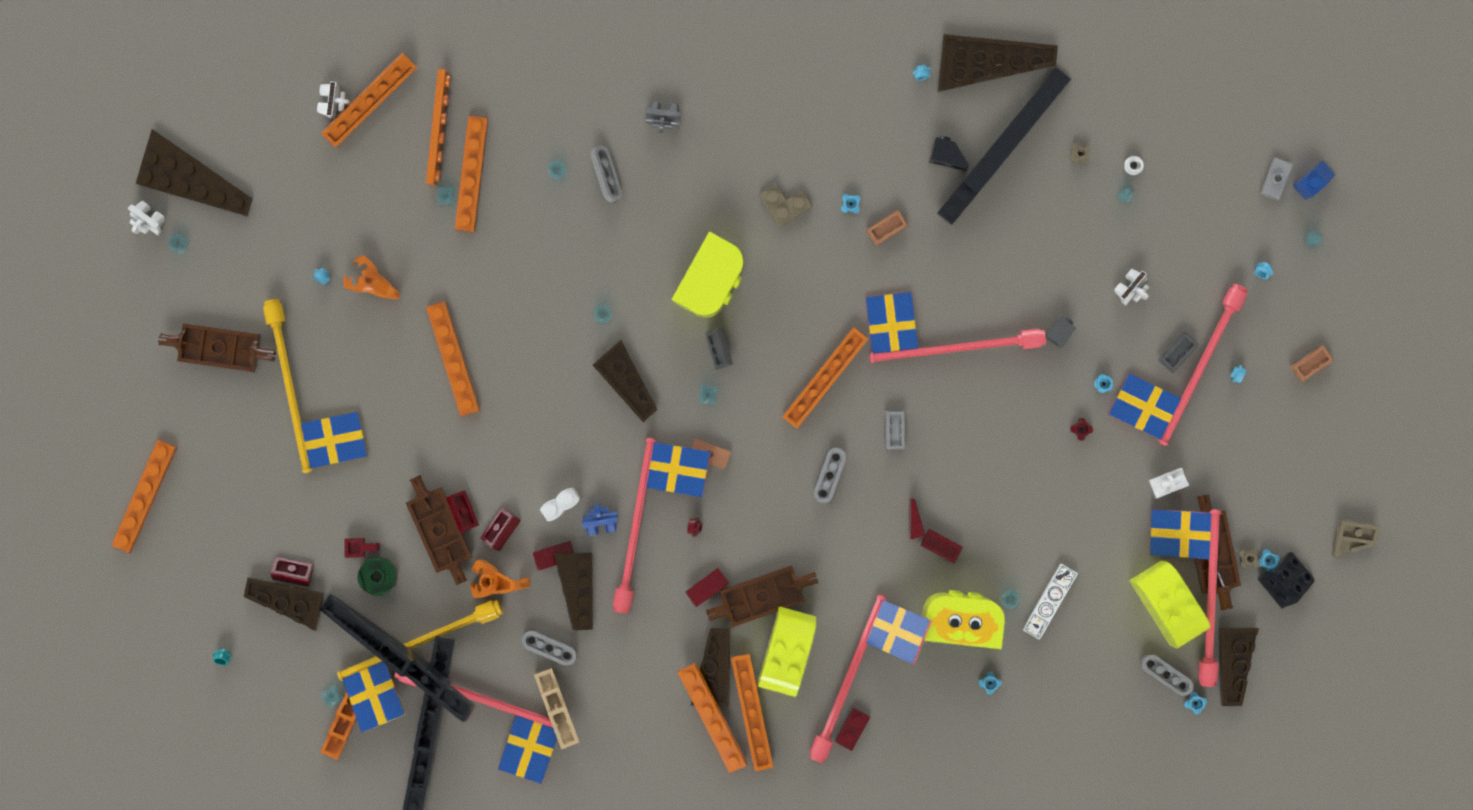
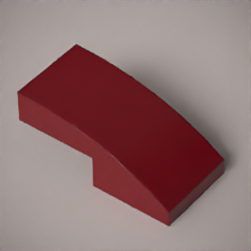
(706, 587)

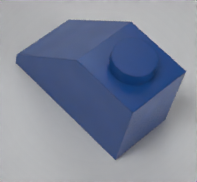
(1314, 180)

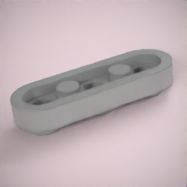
(606, 173)
(829, 466)
(542, 641)
(1174, 677)

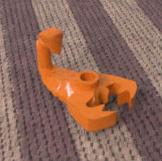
(371, 281)
(493, 581)

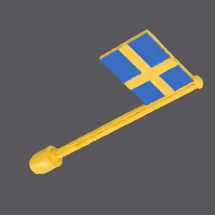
(321, 440)
(371, 683)

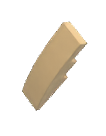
(556, 708)

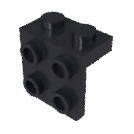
(1287, 581)

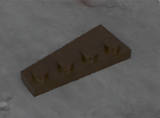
(624, 378)
(576, 583)
(291, 601)
(1235, 657)
(716, 665)

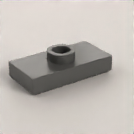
(719, 348)
(1178, 352)

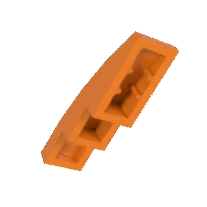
(339, 730)

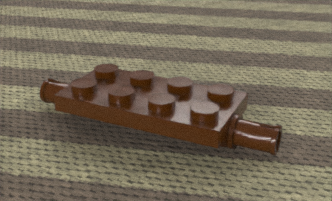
(218, 347)
(438, 530)
(1226, 565)
(762, 596)

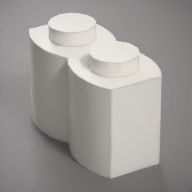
(556, 507)

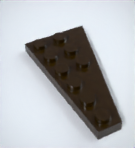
(979, 60)
(179, 174)

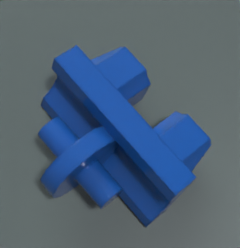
(598, 517)

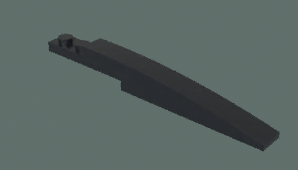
(1003, 146)
(398, 657)
(428, 730)

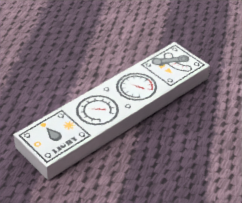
(1049, 601)

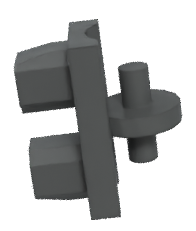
(663, 118)

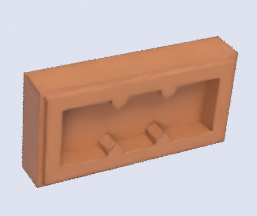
(887, 228)
(1312, 363)
(718, 456)

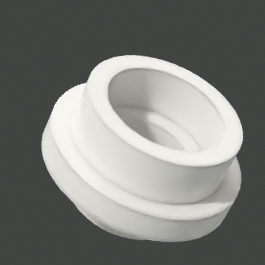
(1139, 165)

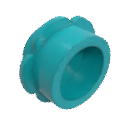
(221, 657)

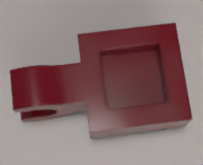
(357, 547)

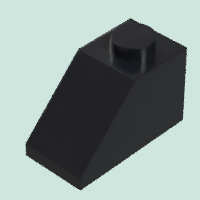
(947, 154)

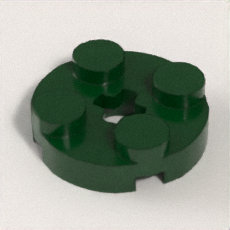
(371, 585)

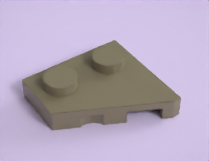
(1354, 536)

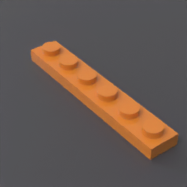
(368, 100)
(437, 134)
(471, 174)
(453, 358)
(825, 378)
(144, 496)
(752, 712)
(712, 717)

